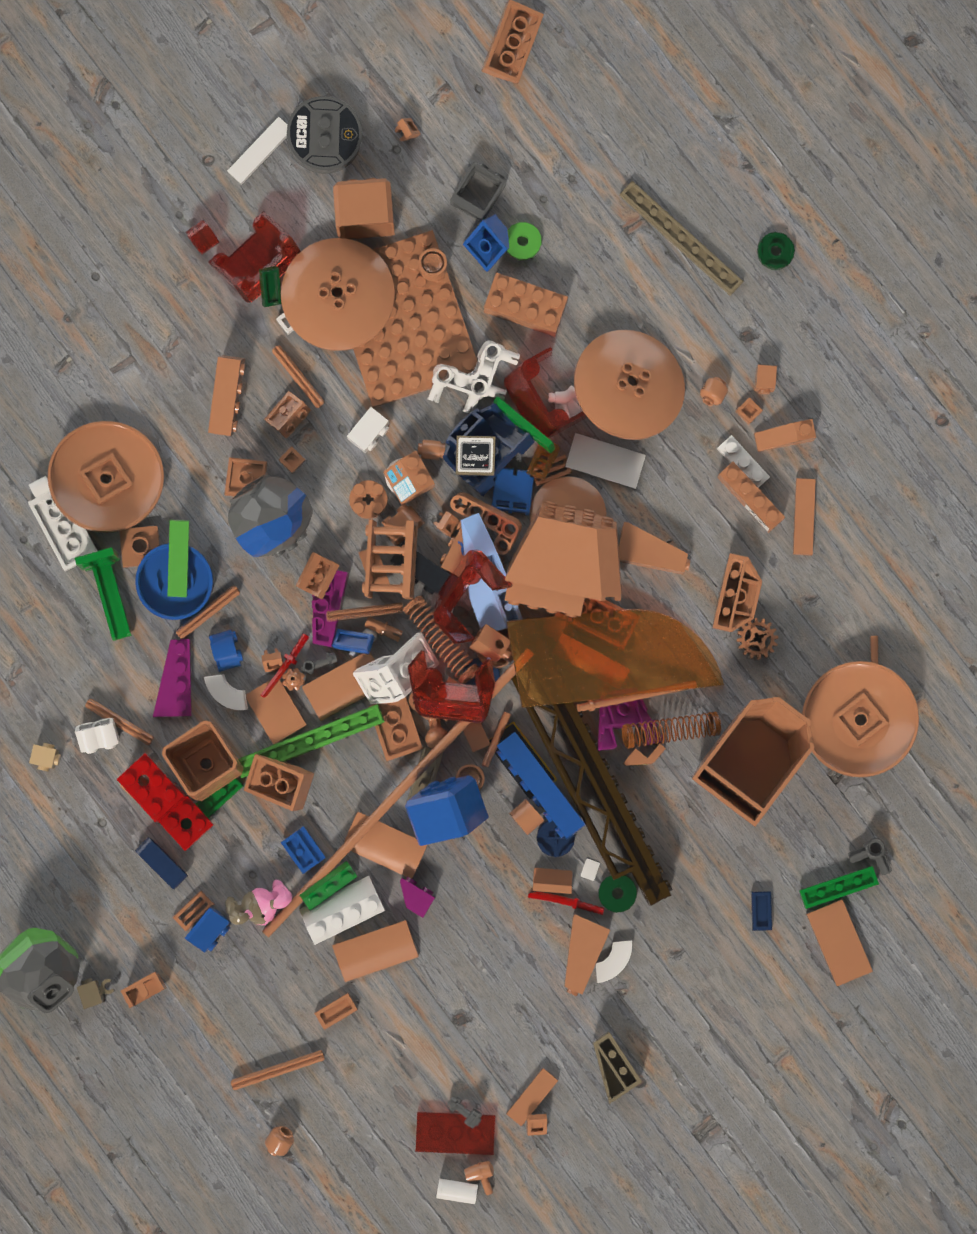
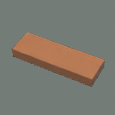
(532, 1096)

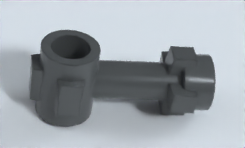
(310, 666)
(472, 1117)

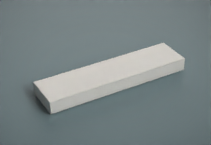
(259, 151)

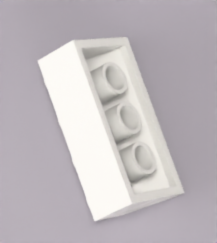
(342, 910)

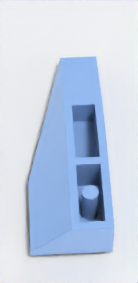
(488, 605)

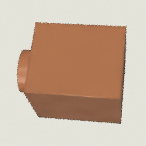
(765, 379)

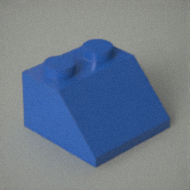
(208, 930)

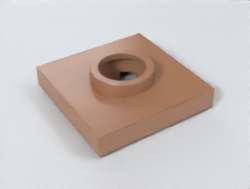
(127, 537)

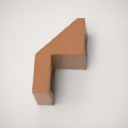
(637, 758)

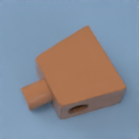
(491, 644)

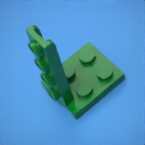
(101, 564)

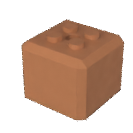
(363, 208)
(189, 751)

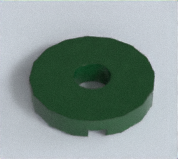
(767, 258)
(617, 905)

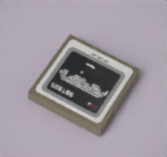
(475, 455)

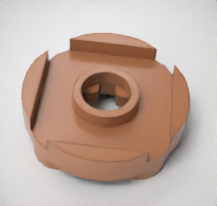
(360, 507)

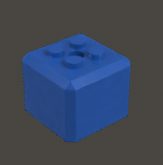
(446, 810)

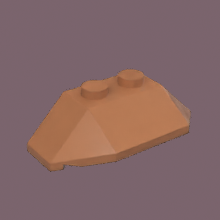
(737, 594)

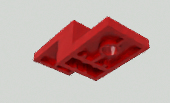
(165, 801)

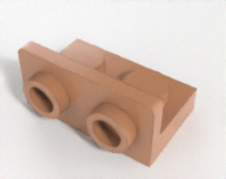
(287, 414)

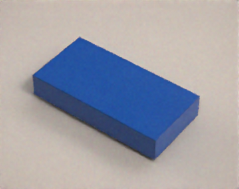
(353, 641)

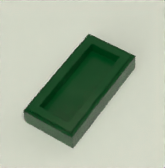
(270, 286)

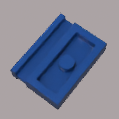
(303, 850)

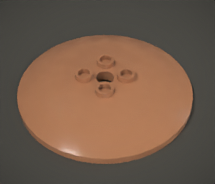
(343, 320)
(615, 404)
(99, 451)
(868, 691)

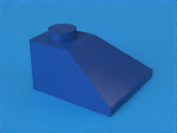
(488, 242)

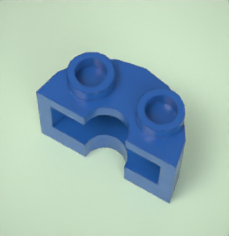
(225, 651)

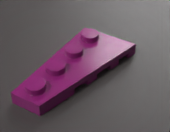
(323, 630)
(174, 692)

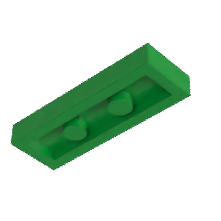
(328, 885)

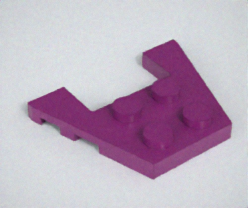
(616, 716)

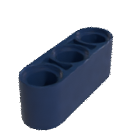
(161, 863)

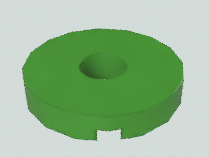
(533, 236)

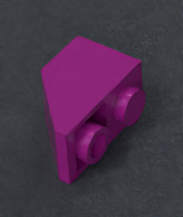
(416, 899)

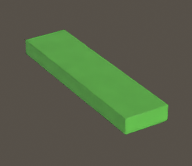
(178, 558)

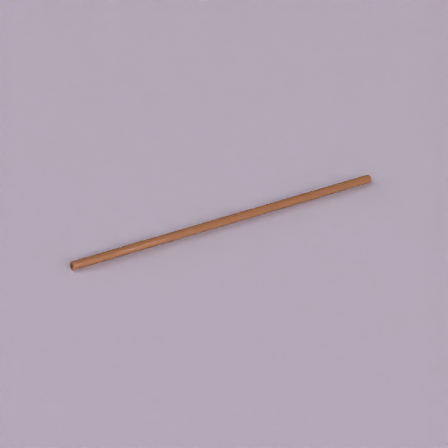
(381, 810)

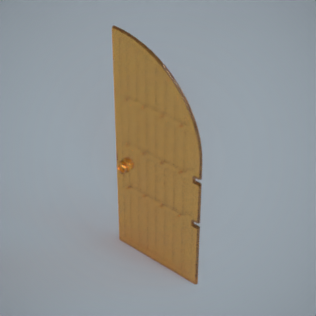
(607, 657)

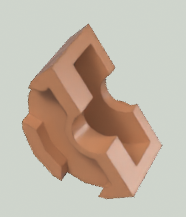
(399, 520)

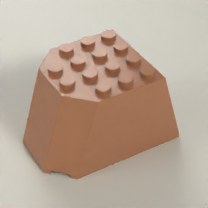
(569, 553)
(756, 757)

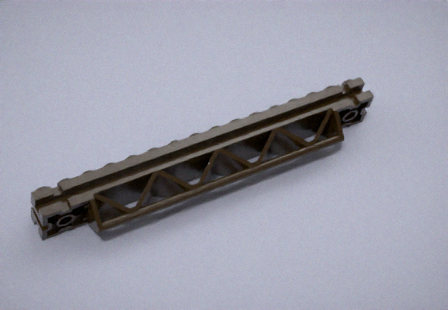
(641, 863)

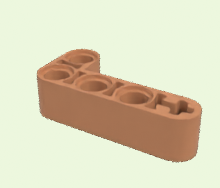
(488, 510)

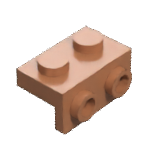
(317, 575)

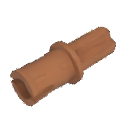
(383, 628)

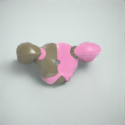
(258, 903)

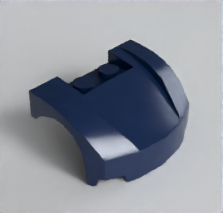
(492, 423)

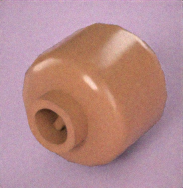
(713, 391)
(279, 1141)

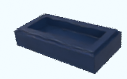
(761, 911)

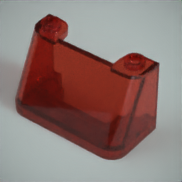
(264, 249)

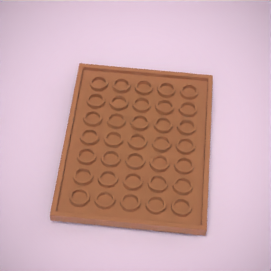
(420, 332)

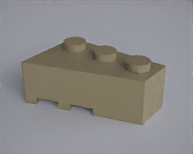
(615, 1069)

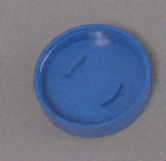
(153, 584)

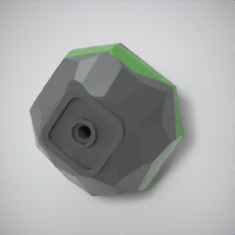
(38, 970)

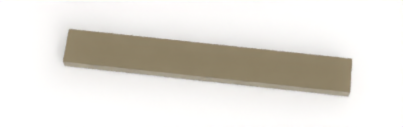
(681, 238)

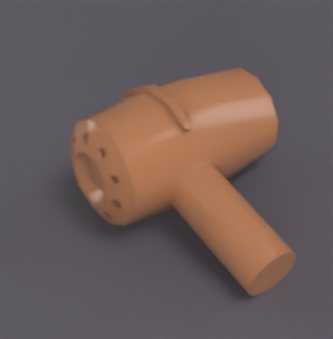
(481, 1172)

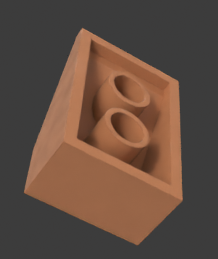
(279, 782)

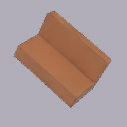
(552, 880)

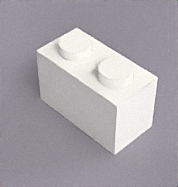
(368, 430)

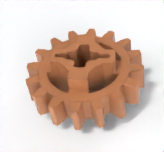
(762, 650)

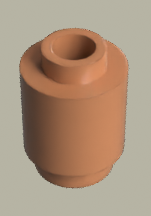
(431, 449)

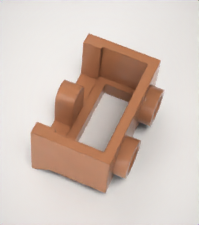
(143, 989)

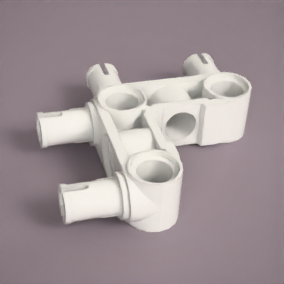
(483, 372)

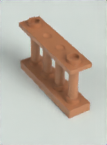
(406, 569)

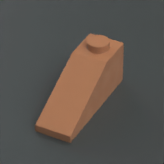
(785, 435)

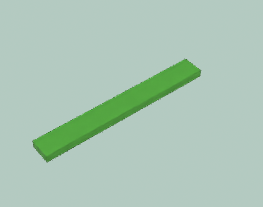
(318, 737)

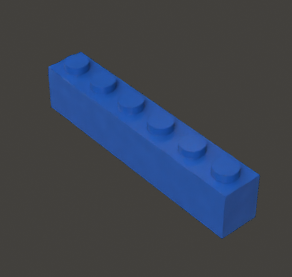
(540, 785)

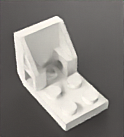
(388, 676)

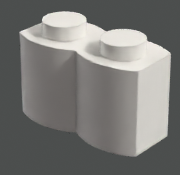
(97, 735)

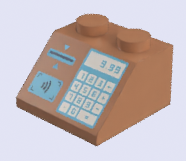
(409, 478)

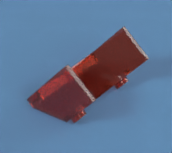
(529, 402)
(470, 571)
(451, 700)

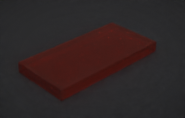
(449, 1134)

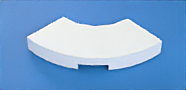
(225, 694)
(614, 962)

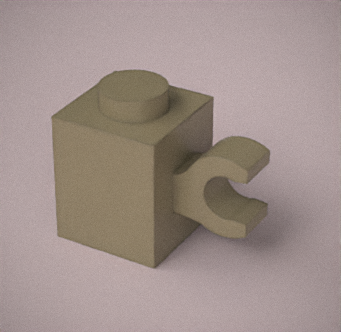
(92, 993)

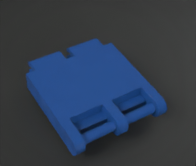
(513, 491)

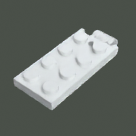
(63, 535)

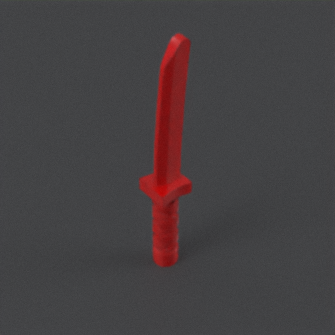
(289, 659)
(575, 903)

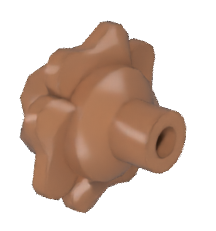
(293, 679)

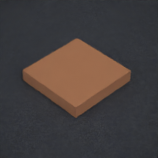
(241, 473)

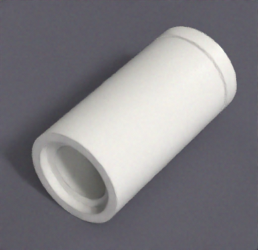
(457, 1191)

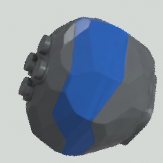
(269, 516)

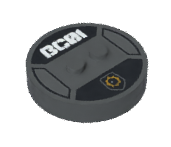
(324, 134)

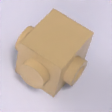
(45, 756)

